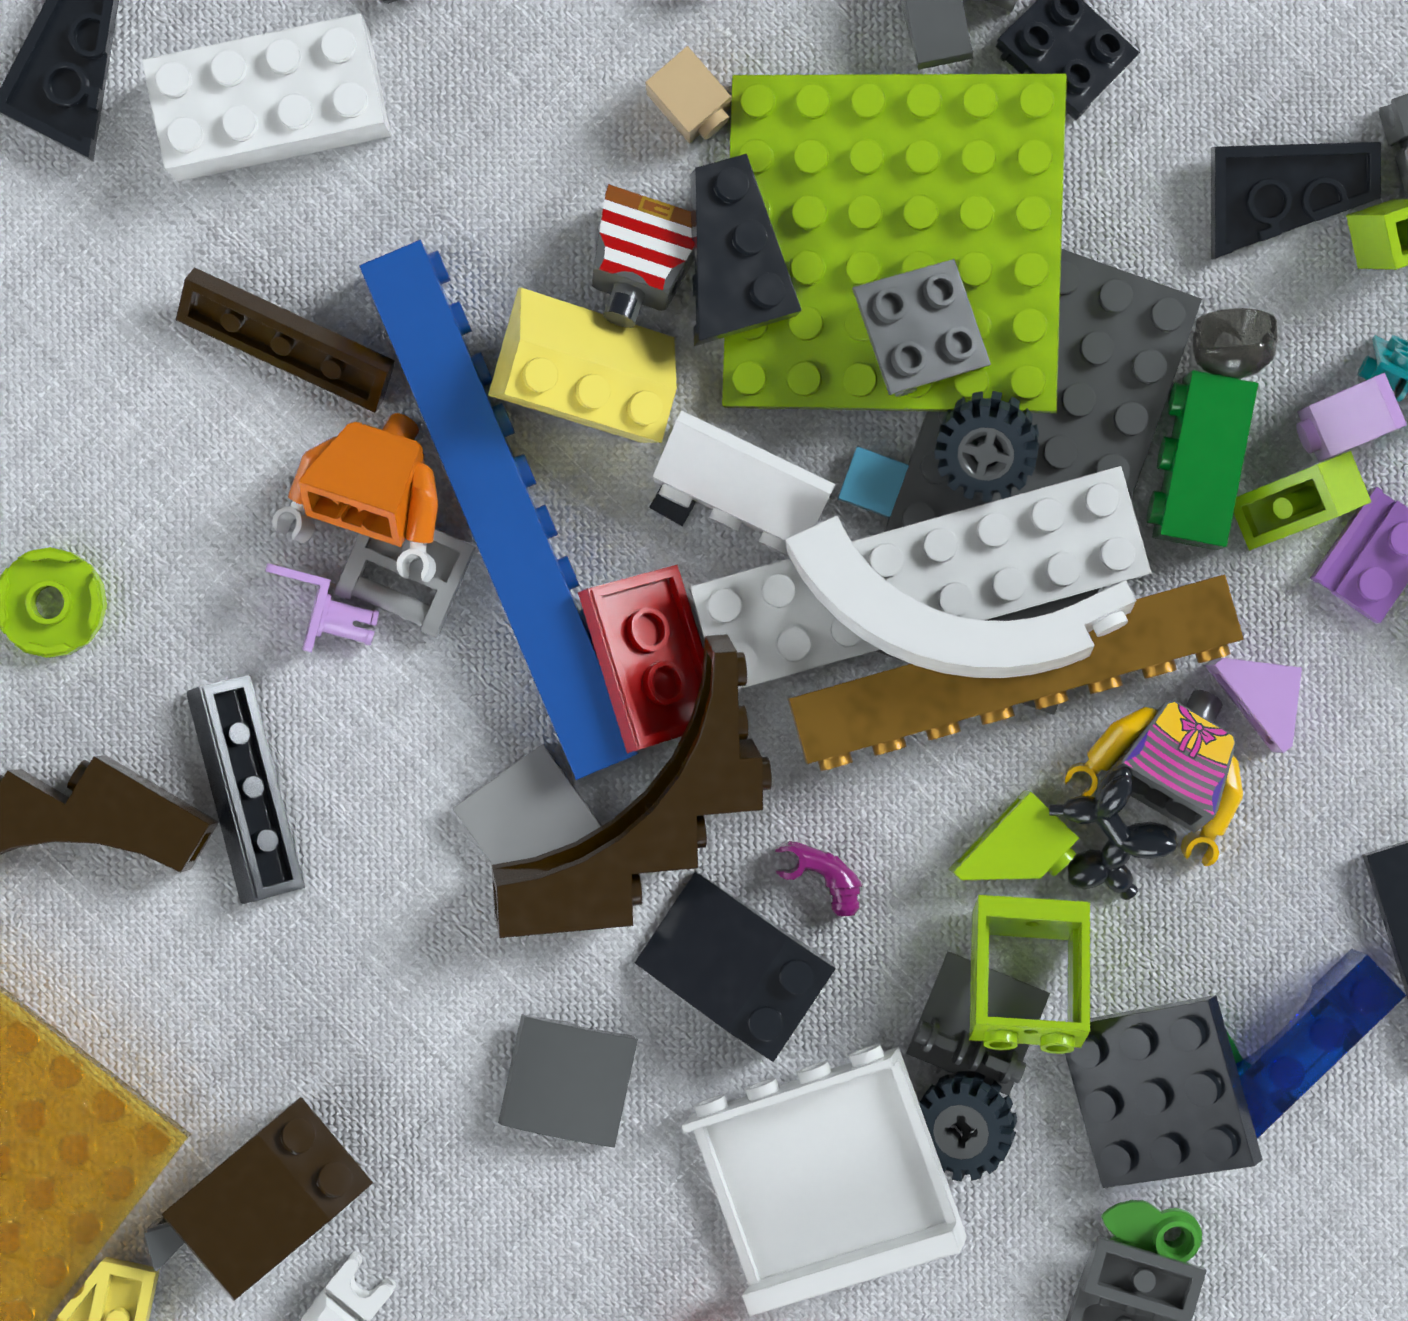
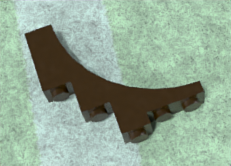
(106, 808)
(598, 876)

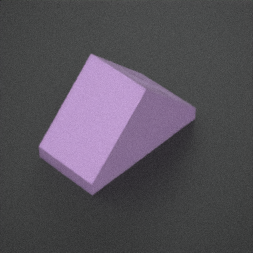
(1264, 696)

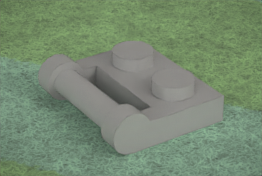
(451, 561)

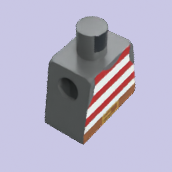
(640, 254)

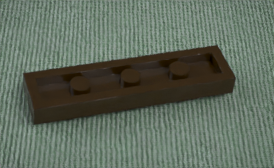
(284, 339)

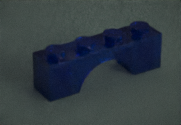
(1331, 1021)

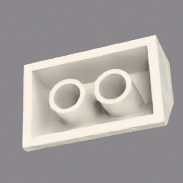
(739, 482)

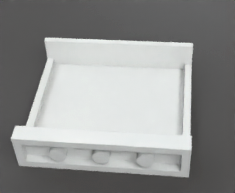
(827, 1178)

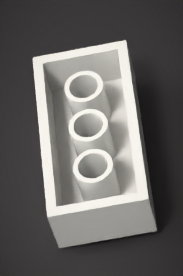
(266, 97)

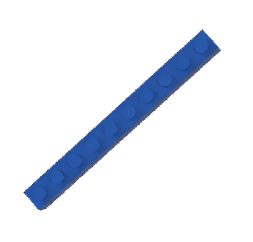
(497, 500)

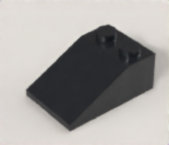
(735, 966)

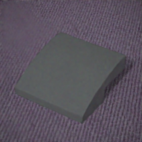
(567, 1081)
(1135, 1286)

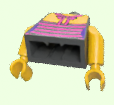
(1177, 766)

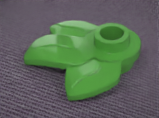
(1144, 1226)

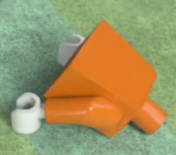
(369, 485)

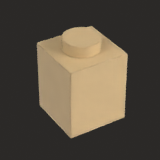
(690, 96)

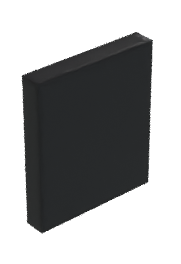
(670, 509)

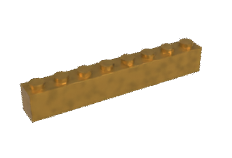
(915, 699)

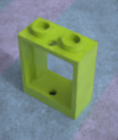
(1041, 920)

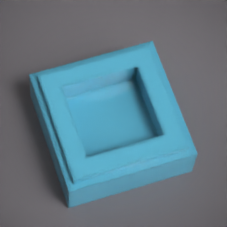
(873, 482)

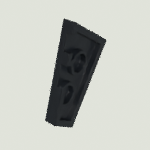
(62, 73)
(1284, 187)
(737, 257)

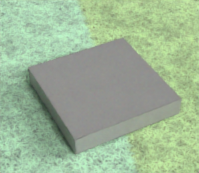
(526, 810)

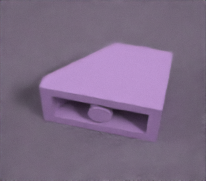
(1349, 418)

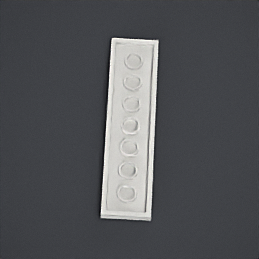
(960, 563)

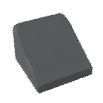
(161, 1242)

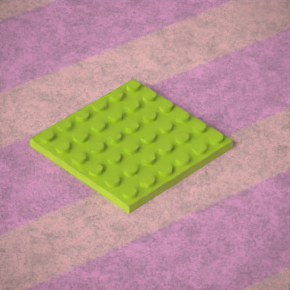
(887, 181)

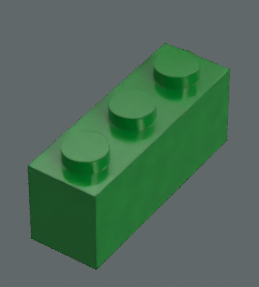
(1202, 460)

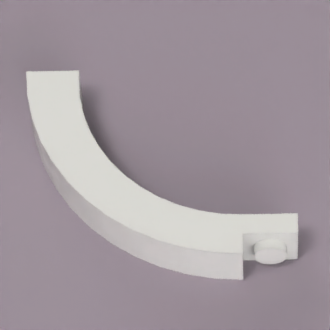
(939, 639)

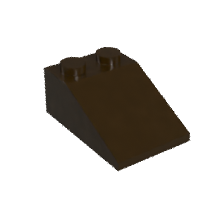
(267, 1198)

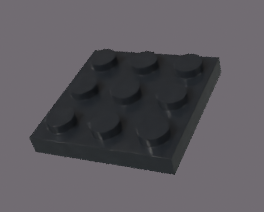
(1162, 1094)

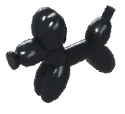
(1138, 840)

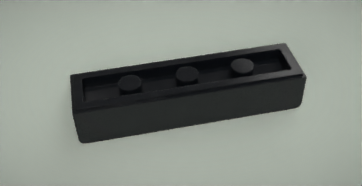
(245, 789)

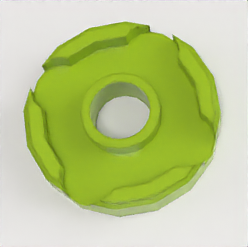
(82, 609)

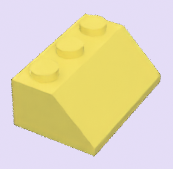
(586, 368)

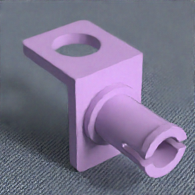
(330, 615)

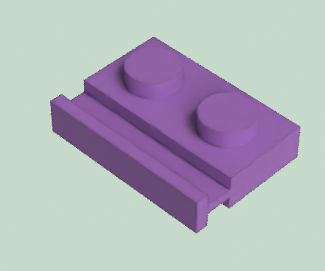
(1369, 557)

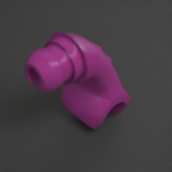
(838, 877)

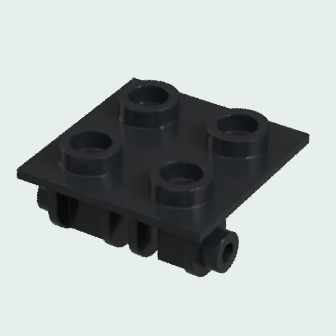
(1069, 41)

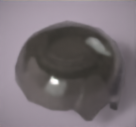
(1235, 342)

